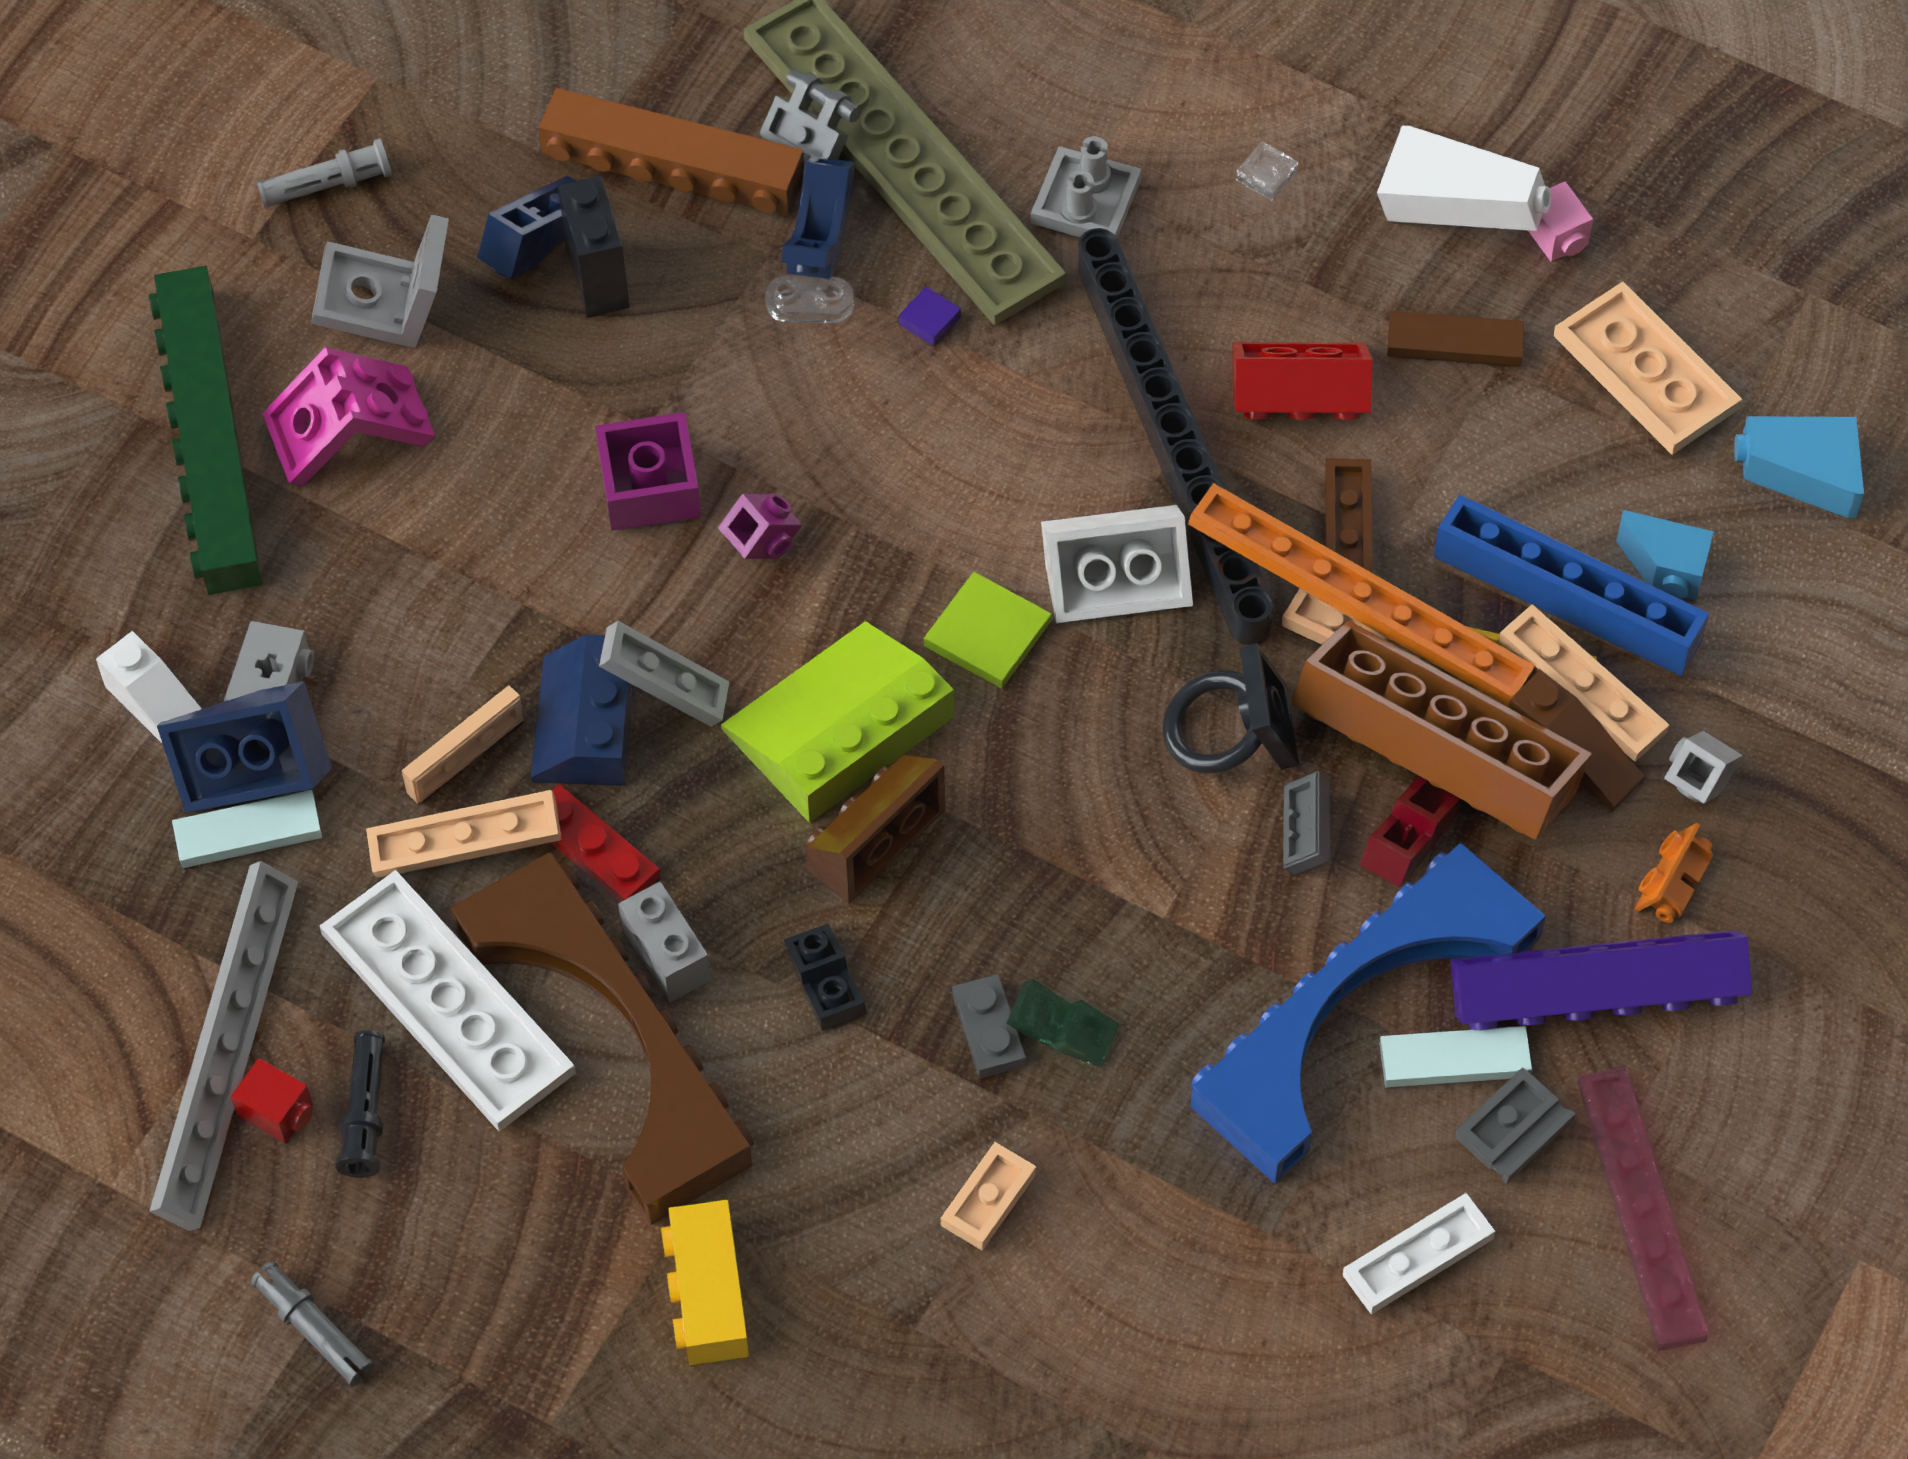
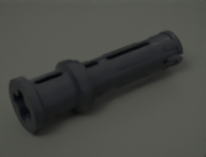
(361, 1123)

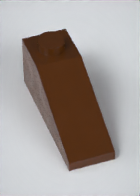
(1609, 772)

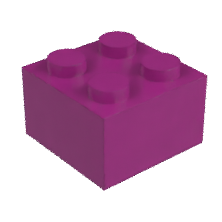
(648, 471)

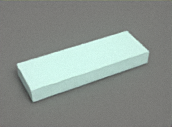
(247, 829)
(1454, 1056)

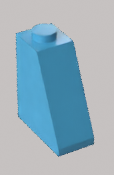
(1805, 459)

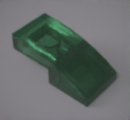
(1061, 1025)

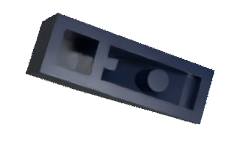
(523, 231)

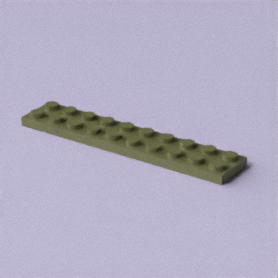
(912, 162)

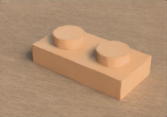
(988, 1196)

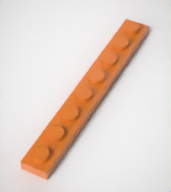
(1361, 594)

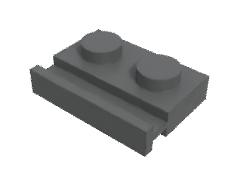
(1514, 1125)

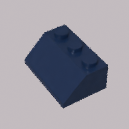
(581, 718)

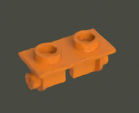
(1663, 885)

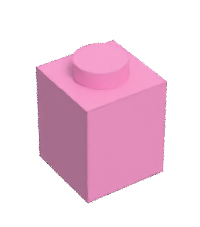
(1565, 225)

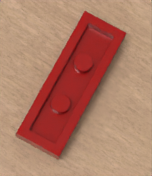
(601, 849)

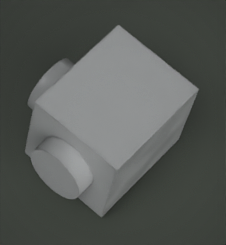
(1702, 766)

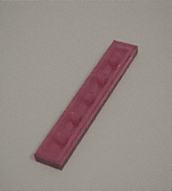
(1642, 1209)

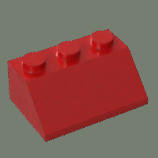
(1301, 379)

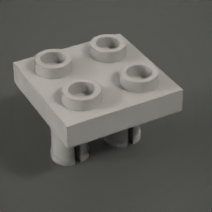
(1085, 191)

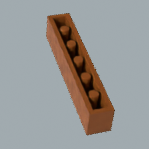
(671, 152)

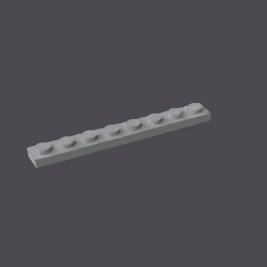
(224, 1047)

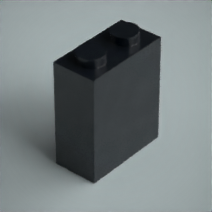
(594, 246)

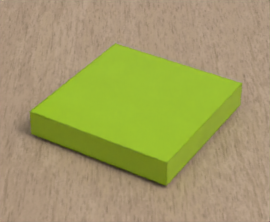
(987, 630)

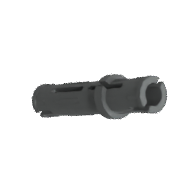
(298, 1309)

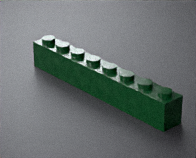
(206, 430)

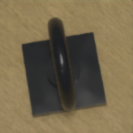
(1262, 706)

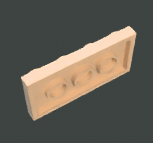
(1647, 367)

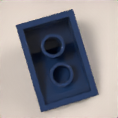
(246, 748)

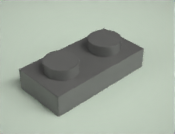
(984, 1019)

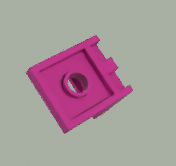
(343, 397)

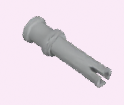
(344, 169)

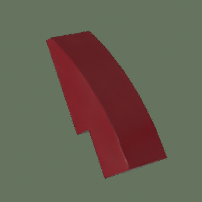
(1410, 831)

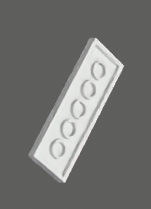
(447, 1000)

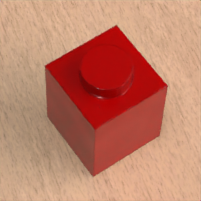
(273, 1101)

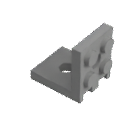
(399, 286)

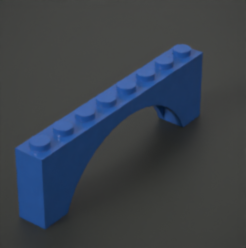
(1447, 914)

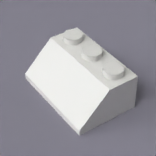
(1117, 563)

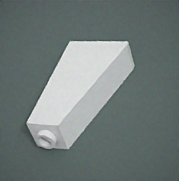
(1459, 185)

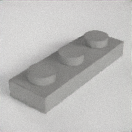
(664, 673)

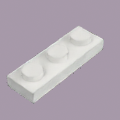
(1418, 1253)

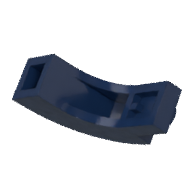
(821, 218)

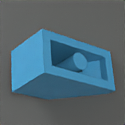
(1665, 552)

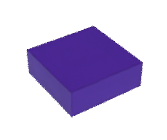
(929, 316)

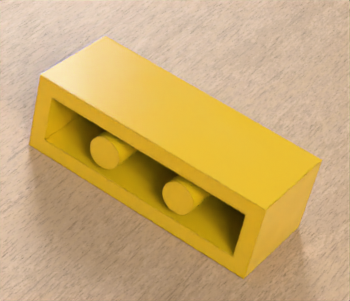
(705, 1283)

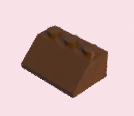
(877, 825)

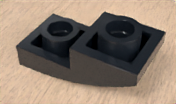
(825, 977)

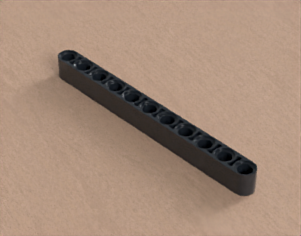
(1169, 414)

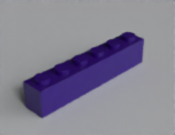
(1601, 978)

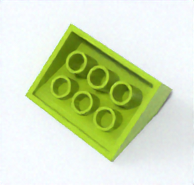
(842, 718)

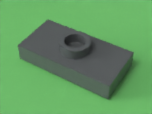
(1306, 822)

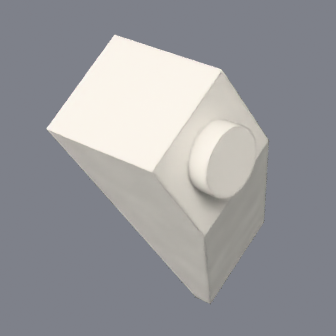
(144, 683)

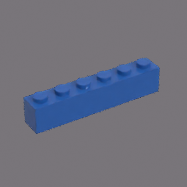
(1570, 585)

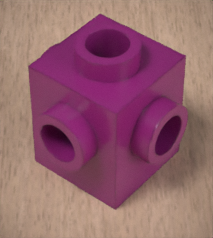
(760, 526)

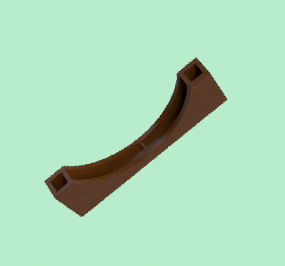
(545, 924)

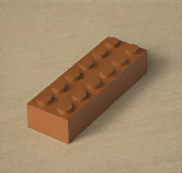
(1440, 729)

